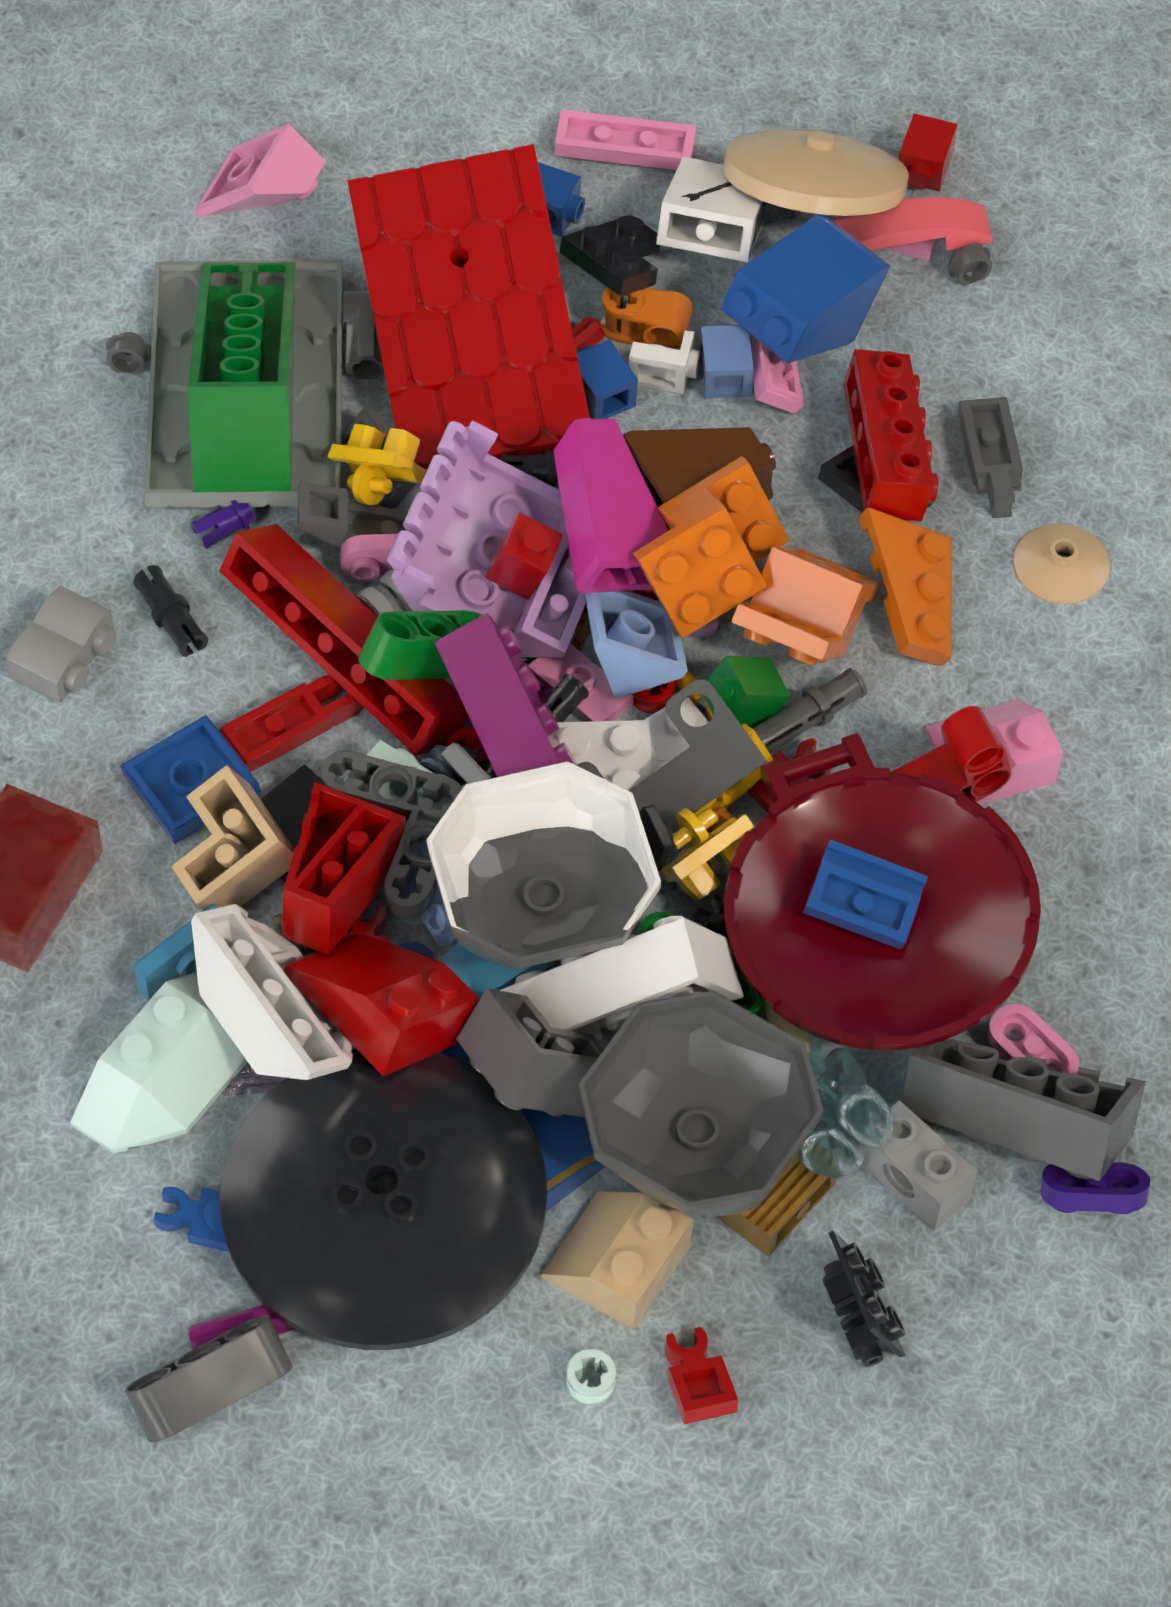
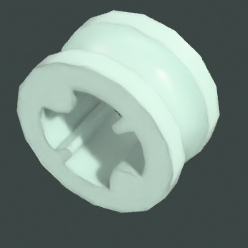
(582, 1392)

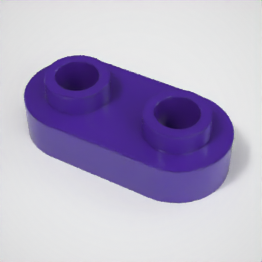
(1119, 1191)

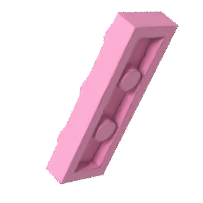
(623, 140)

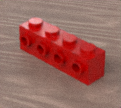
(889, 434)

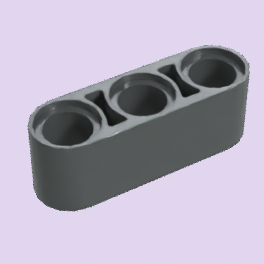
(208, 1378)

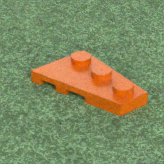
(917, 581)

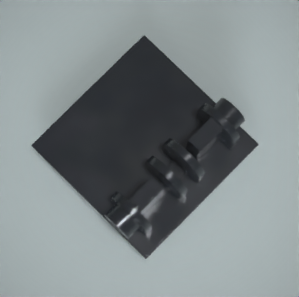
(854, 1291)

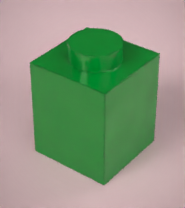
(749, 688)

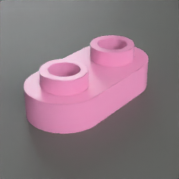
(366, 556)
(1038, 1038)

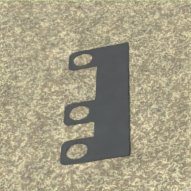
(713, 763)

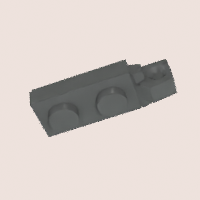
(992, 451)

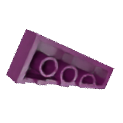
(502, 697)

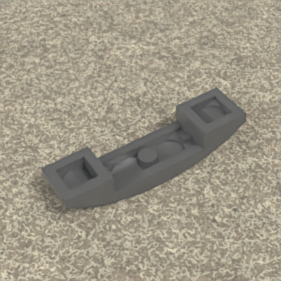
(333, 519)

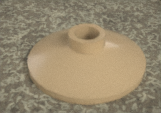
(1058, 577)

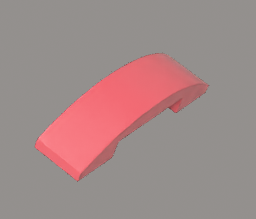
(921, 220)

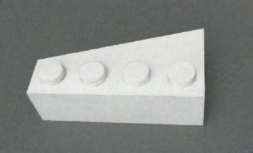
(607, 985)

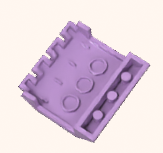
(457, 529)

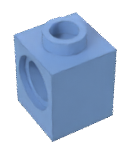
(726, 361)

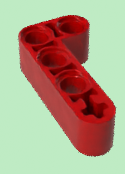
(968, 758)

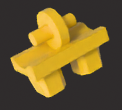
(376, 467)
(690, 866)

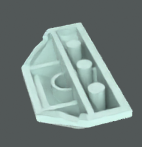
(159, 1071)

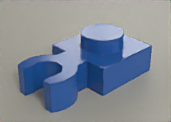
(199, 1216)

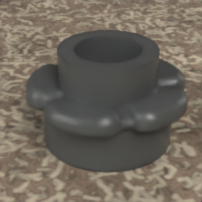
(968, 259)
(127, 348)

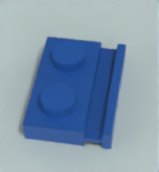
(865, 894)

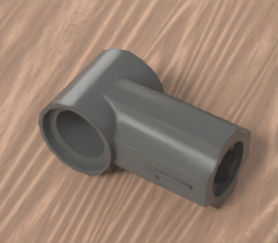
(362, 345)

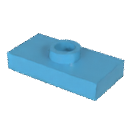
(167, 961)

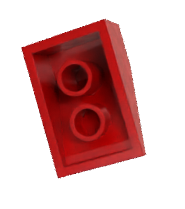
(386, 999)

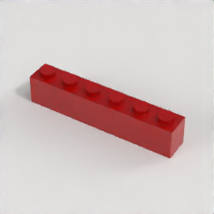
(332, 630)

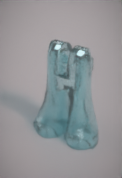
(849, 1112)

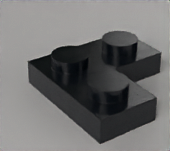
(615, 253)

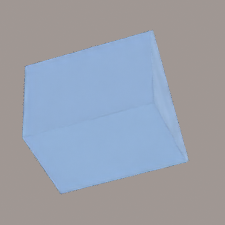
(634, 641)

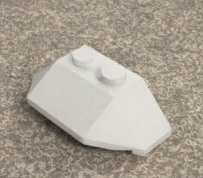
(257, 1003)

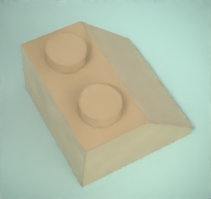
(621, 1254)

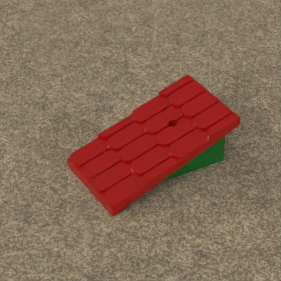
(470, 301)

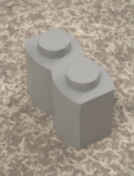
(60, 644)

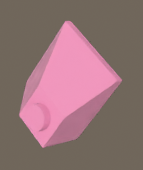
(263, 173)
(1029, 744)

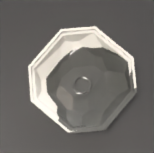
(542, 865)

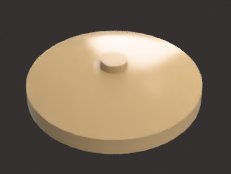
(815, 172)

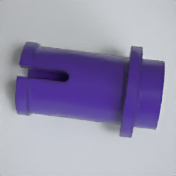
(226, 519)

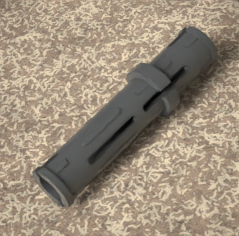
(814, 708)

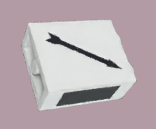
(709, 213)

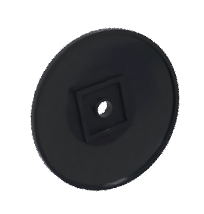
(394, 1263)

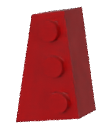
(337, 866)

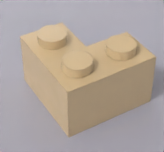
(244, 847)

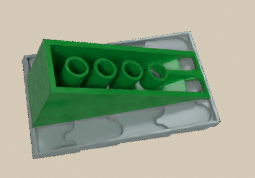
(243, 382)

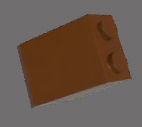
(683, 457)

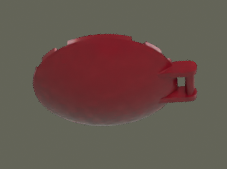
(967, 935)

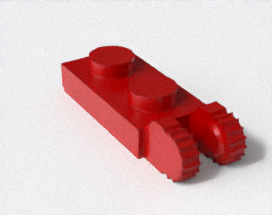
(288, 721)

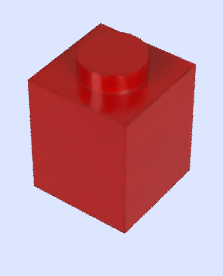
(927, 151)
(524, 556)

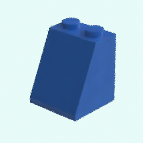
(807, 290)

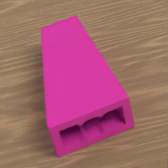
(604, 507)

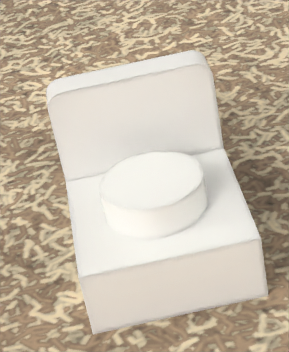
(665, 367)

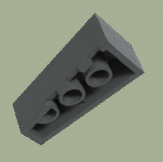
(1023, 1105)

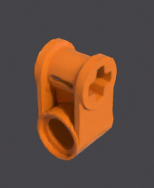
(648, 317)

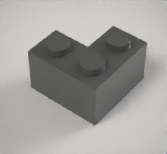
(525, 1056)

